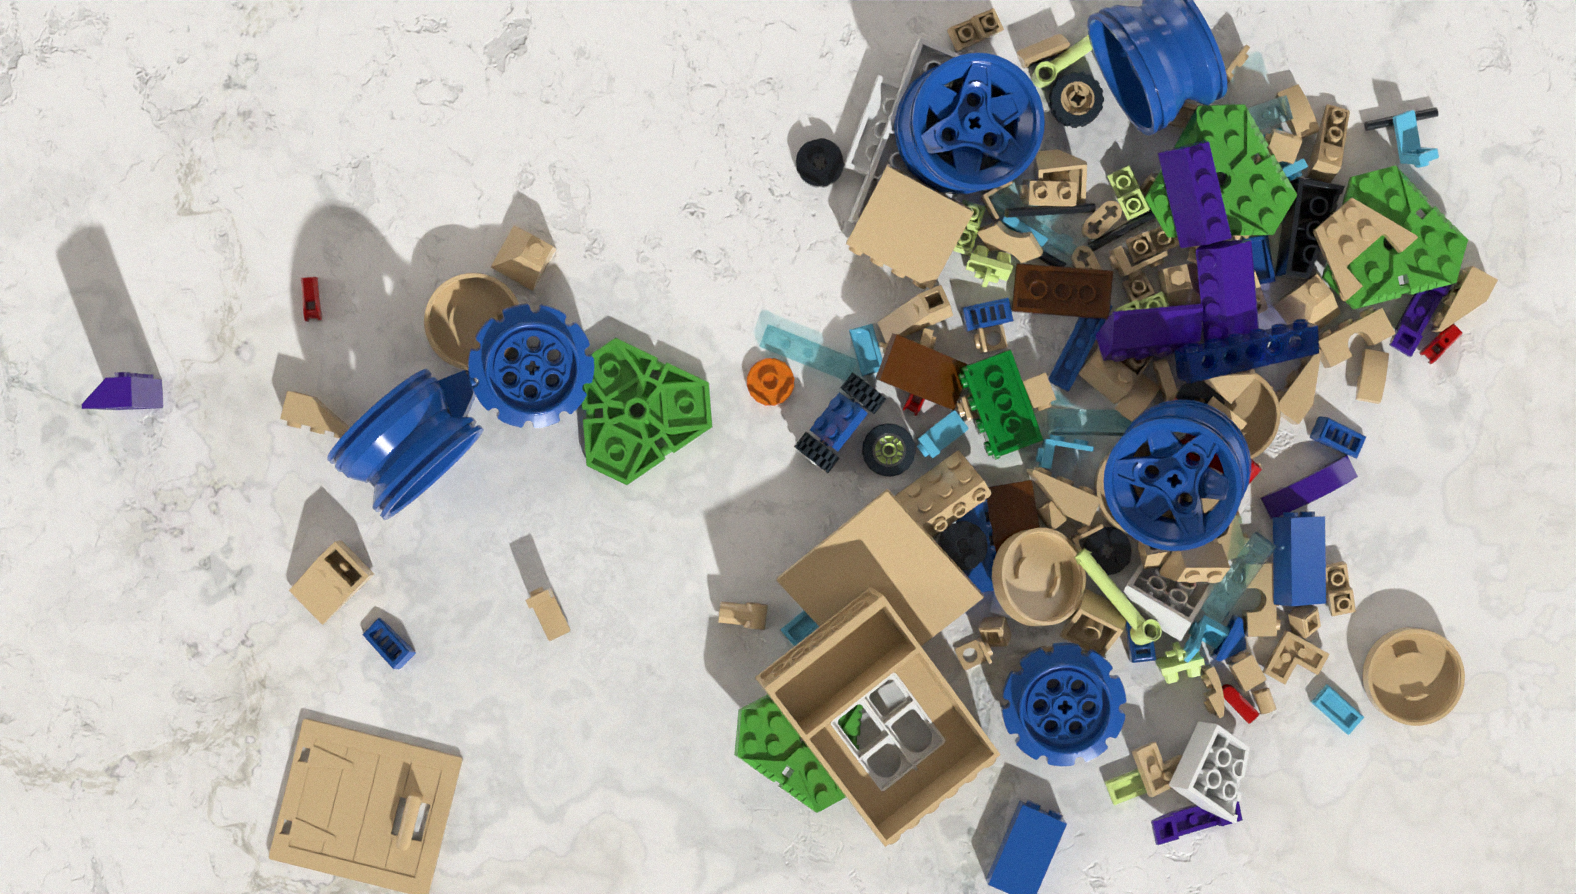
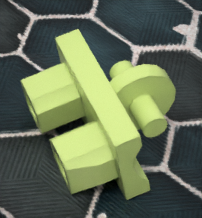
(988, 268)
(1174, 662)

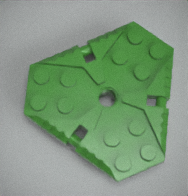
(1253, 193)
(1425, 264)
(674, 409)
(771, 744)

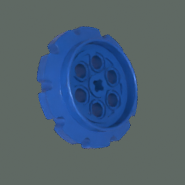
(572, 366)
(1096, 725)

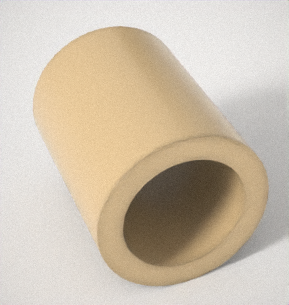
(1264, 701)

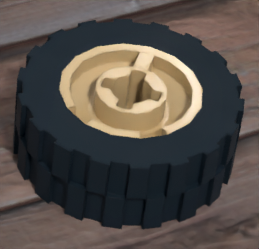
(1068, 111)

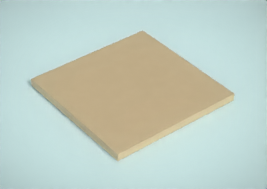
(893, 555)

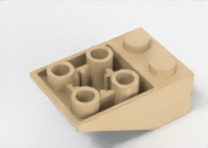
(1111, 377)
(1073, 502)
(331, 581)

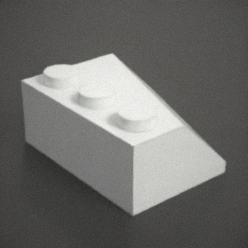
(1165, 600)
(1212, 770)

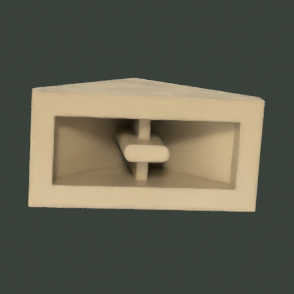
(1232, 385)

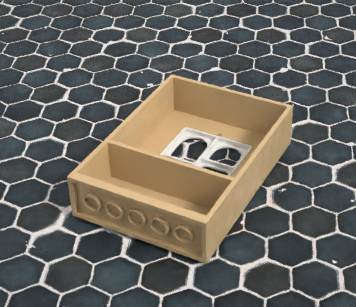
(840, 670)

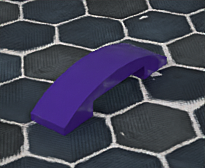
(1416, 318)
(1309, 488)
(1186, 821)

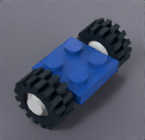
(839, 421)

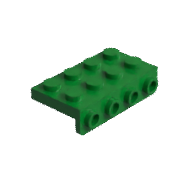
(1000, 404)

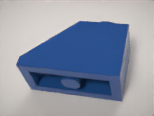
(459, 393)

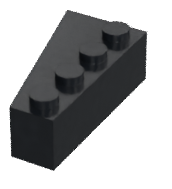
(1298, 243)

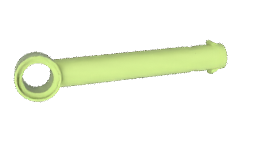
(1061, 62)
(1120, 601)

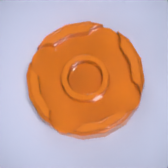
(770, 381)

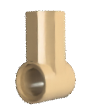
(749, 614)

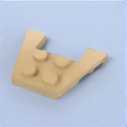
(1350, 233)

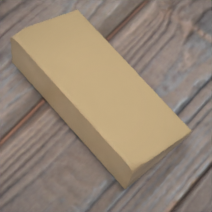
(1042, 50)

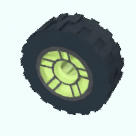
(902, 453)

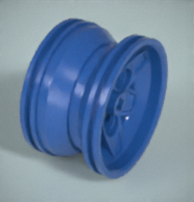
(1157, 59)
(969, 124)
(404, 443)
(1177, 475)

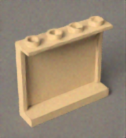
(909, 227)

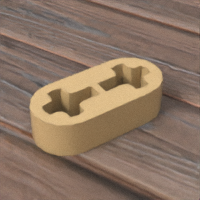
(1097, 216)
(1091, 259)
(1165, 379)

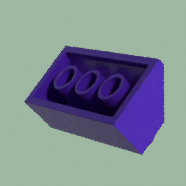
(1194, 194)
(1227, 288)
(1149, 332)
(126, 392)

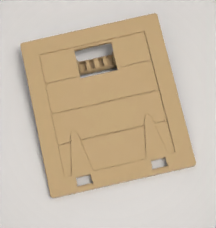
(348, 804)

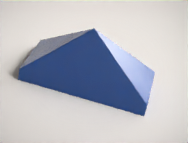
(1233, 643)

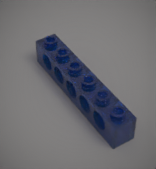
(1302, 344)

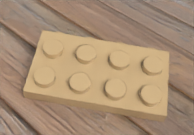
(944, 494)

